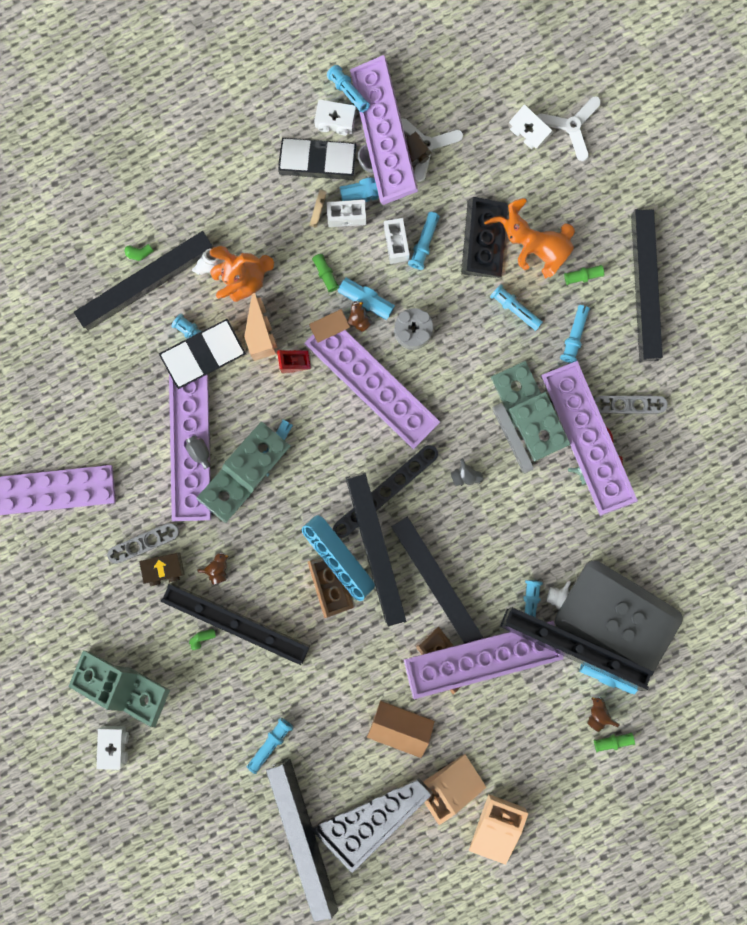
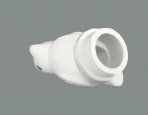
(206, 263)
(558, 596)

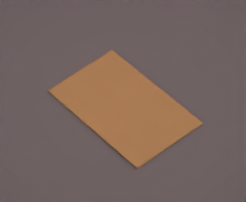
(329, 325)

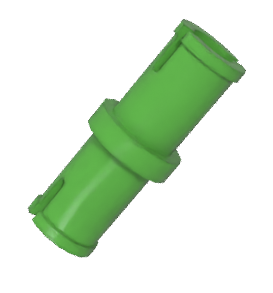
(325, 272)
(584, 274)
(614, 742)

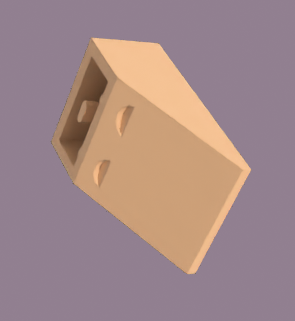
(257, 335)
(453, 788)
(498, 829)

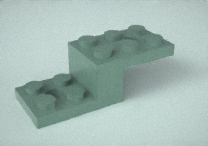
(530, 411)
(243, 472)
(119, 688)

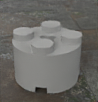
(403, 331)

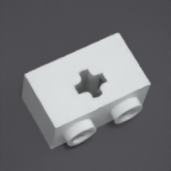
(328, 110)
(527, 117)
(346, 213)
(396, 241)
(105, 756)

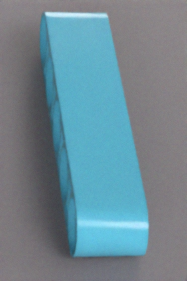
(338, 557)

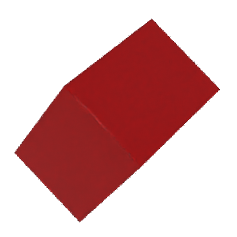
(293, 360)

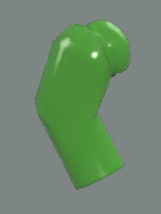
(138, 254)
(201, 636)

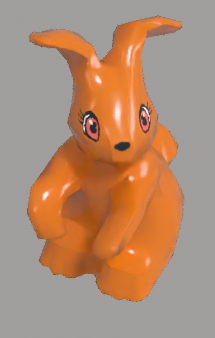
(547, 245)
(241, 273)

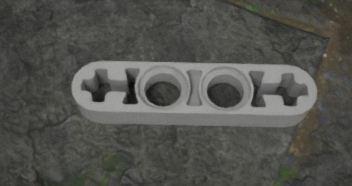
(629, 404)
(512, 438)
(143, 542)

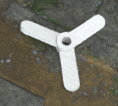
(578, 119)
(435, 142)

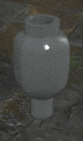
(198, 451)

